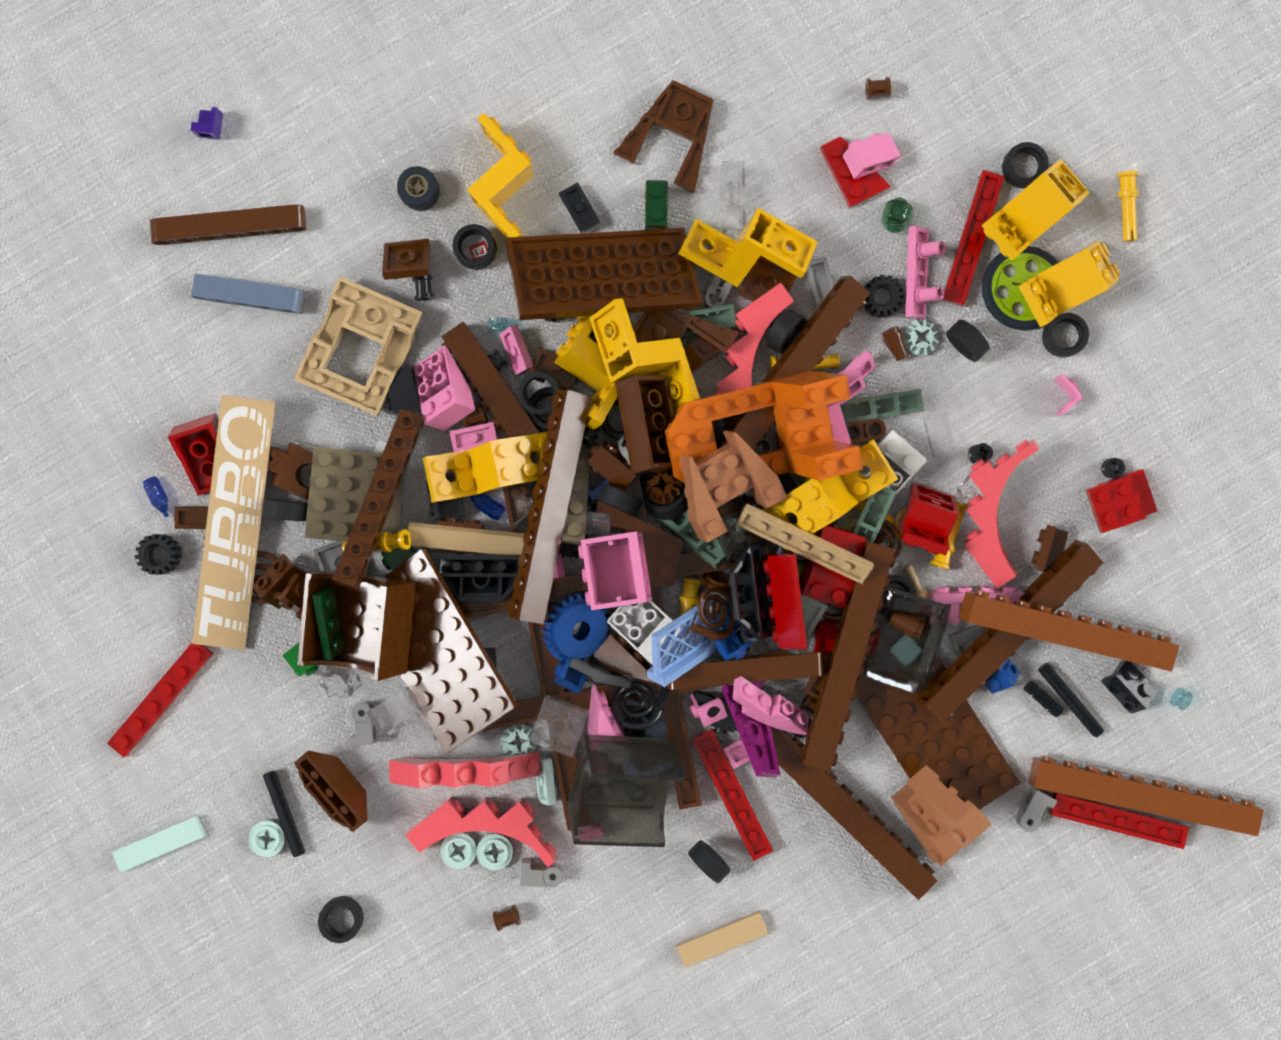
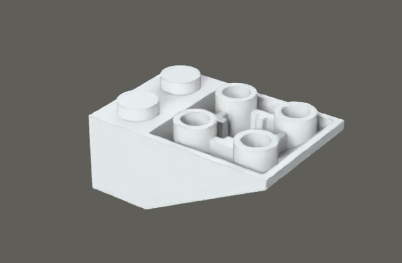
(901, 457)
(638, 623)

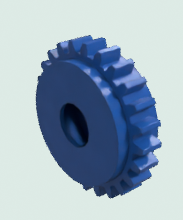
(561, 624)

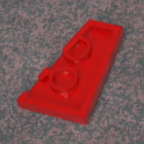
(854, 190)

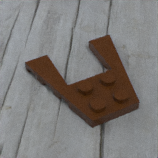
(682, 113)
(675, 323)
(661, 548)

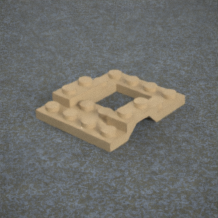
(372, 317)

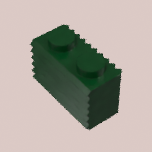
(656, 204)

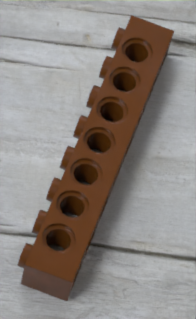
(378, 500)

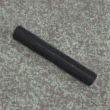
(1071, 700)
(284, 813)

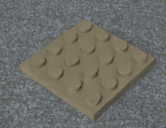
(338, 490)

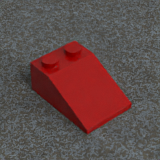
(195, 447)
(825, 584)

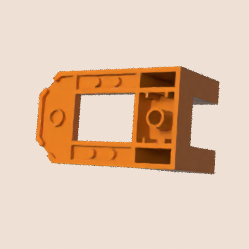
(800, 422)

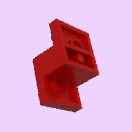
(1121, 501)
(929, 519)

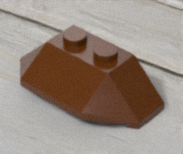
(334, 788)

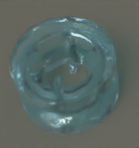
(497, 324)
(1181, 699)

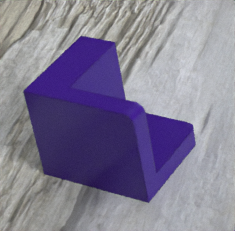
(208, 124)

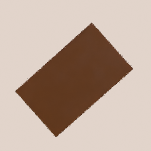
(372, 621)

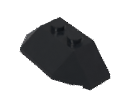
(479, 576)
(750, 593)

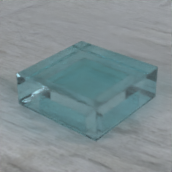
(906, 650)

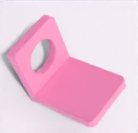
(1071, 389)
(701, 711)

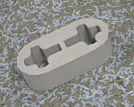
(714, 286)

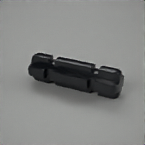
(1043, 698)

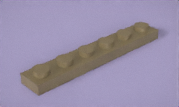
(575, 520)

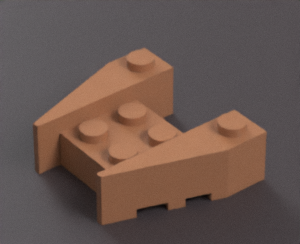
(723, 477)
(938, 815)

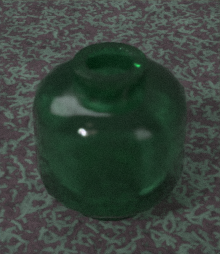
(897, 215)

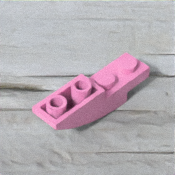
(855, 372)
(770, 710)

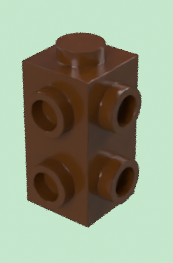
(610, 463)

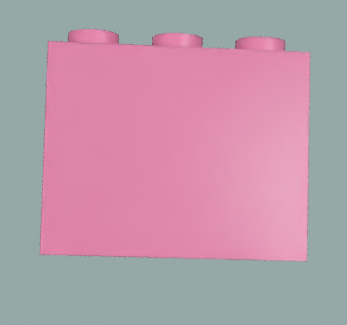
(615, 570)

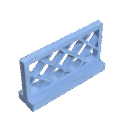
(688, 656)

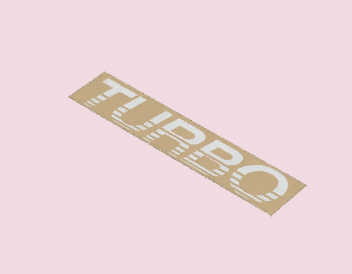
(233, 522)

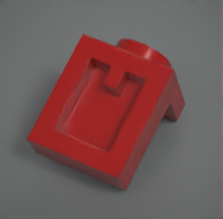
(825, 636)

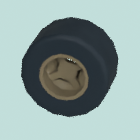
(414, 181)

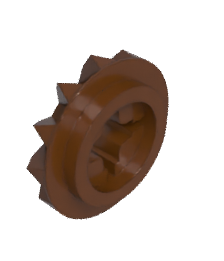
(671, 491)
(716, 579)

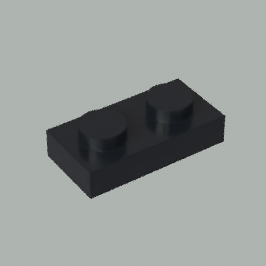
(579, 207)

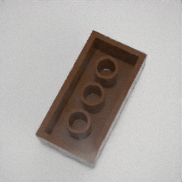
(645, 415)

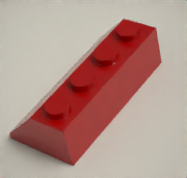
(786, 600)

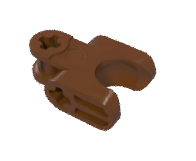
(288, 467)

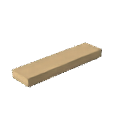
(722, 939)

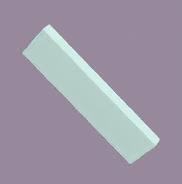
(158, 843)

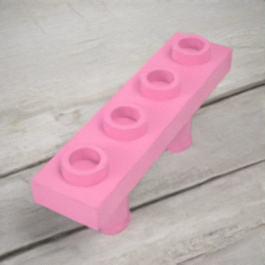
(917, 269)
(956, 597)

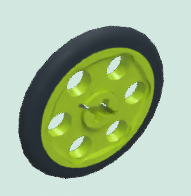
(994, 277)

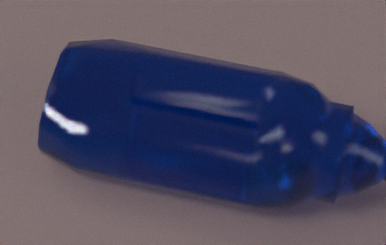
(156, 494)
(488, 506)

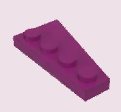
(755, 737)

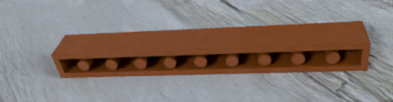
(1068, 631)
(1146, 796)

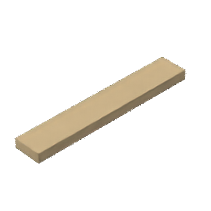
(465, 539)
(804, 544)

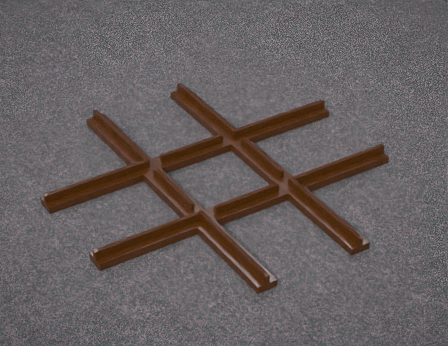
(528, 709)

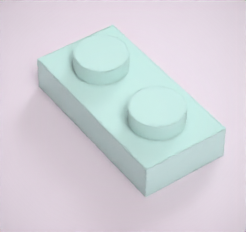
(545, 782)

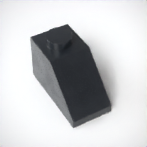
(404, 392)
(722, 725)

